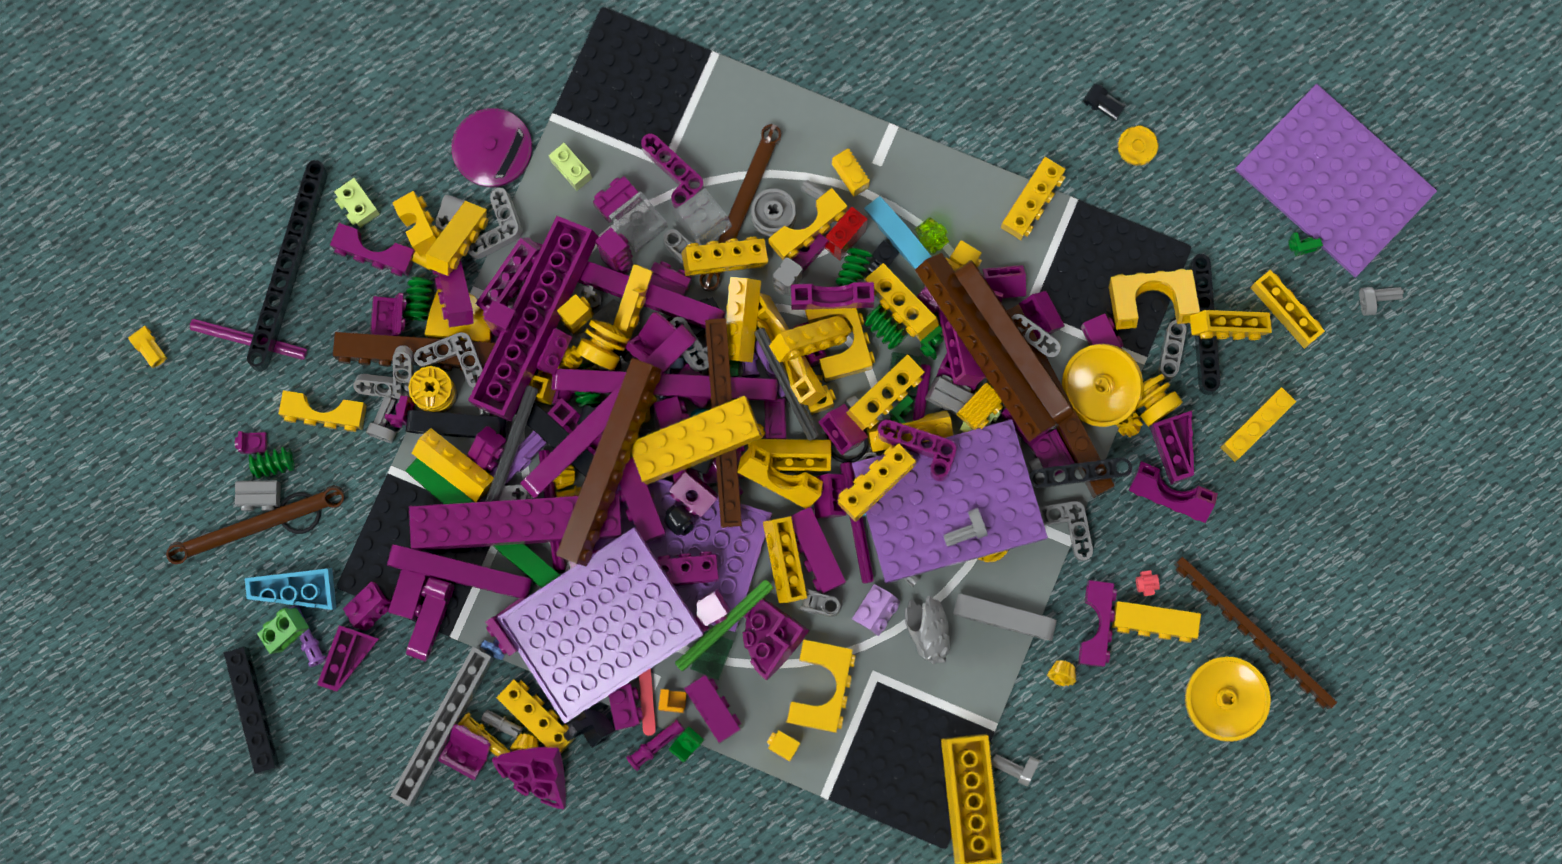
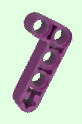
(670, 168)
(914, 445)
(430, 618)

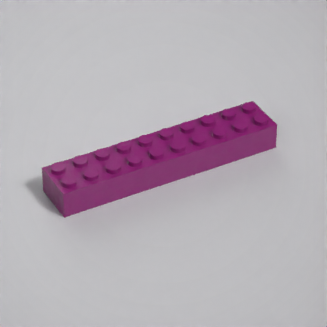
(543, 293)
(500, 523)

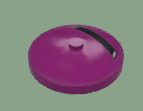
(491, 147)

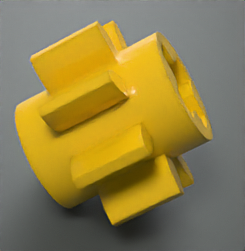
(571, 359)
(1130, 426)

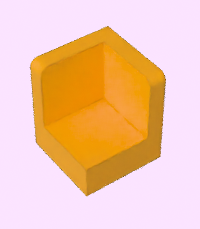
(672, 701)

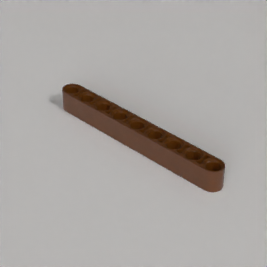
(1014, 342)

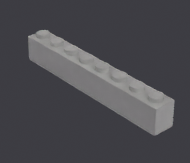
(440, 728)

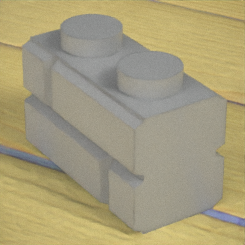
(787, 274)
(948, 395)
(257, 494)

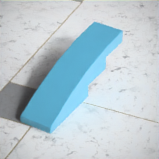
(897, 232)

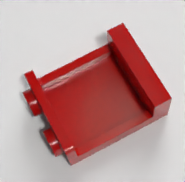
(846, 233)

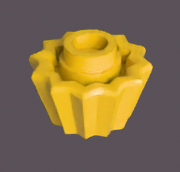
(566, 478)
(1062, 673)
(524, 741)

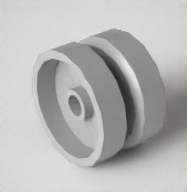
(768, 202)

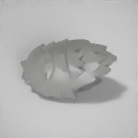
(929, 629)

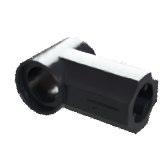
(1100, 100)

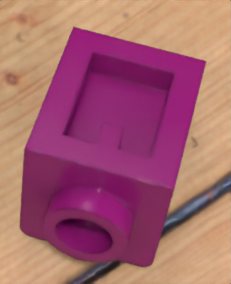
(402, 407)
(251, 442)

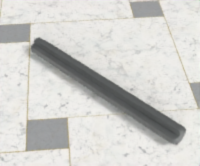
(783, 380)
(512, 444)

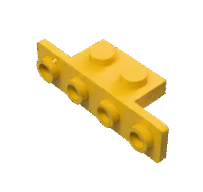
(633, 300)

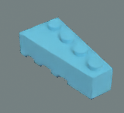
(302, 588)

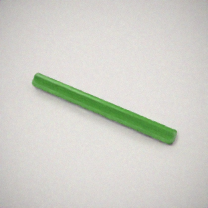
(722, 627)

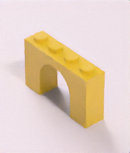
(1177, 285)
(853, 360)
(837, 661)

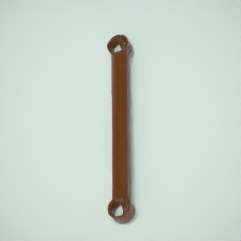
(746, 193)
(255, 524)

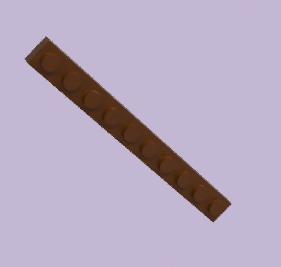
(720, 394)
(1260, 640)

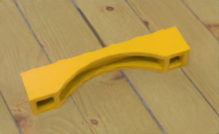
(800, 374)

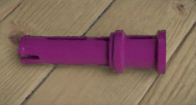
(648, 750)

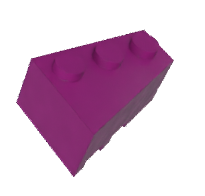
(1175, 446)
(344, 657)
(713, 708)

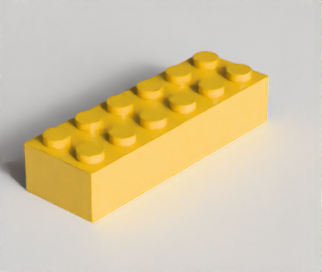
(695, 440)
(971, 800)

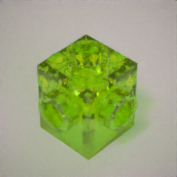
(932, 235)

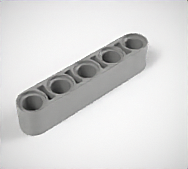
(1005, 617)

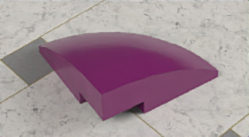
(771, 637)
(535, 771)

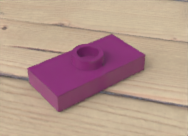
(775, 419)

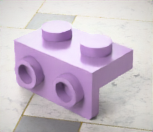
(876, 610)

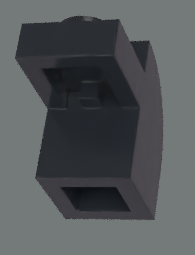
(592, 725)

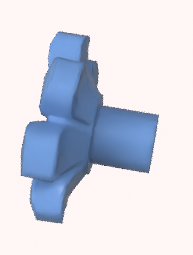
(492, 649)

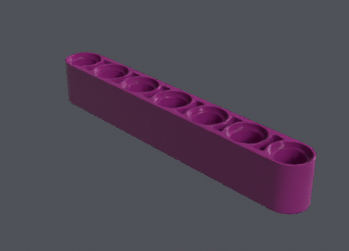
(459, 572)

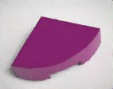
(565, 395)

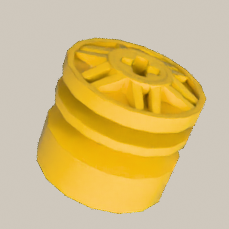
(602, 344)
(441, 398)
(1156, 400)

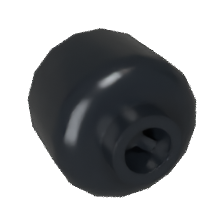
(679, 520)

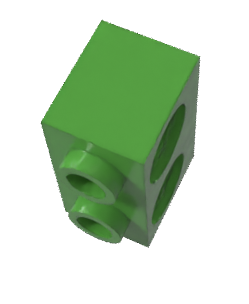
(286, 626)

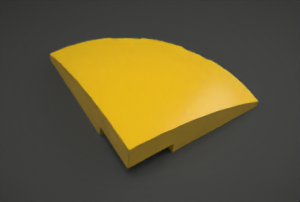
(439, 328)

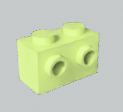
(356, 202)

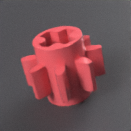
(1147, 583)

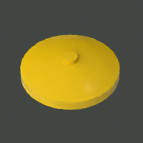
(1103, 384)
(1227, 699)

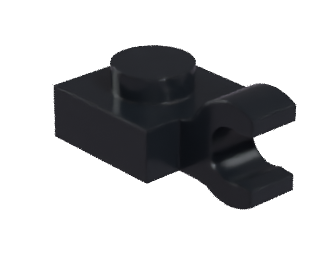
(883, 254)

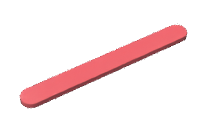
(647, 703)

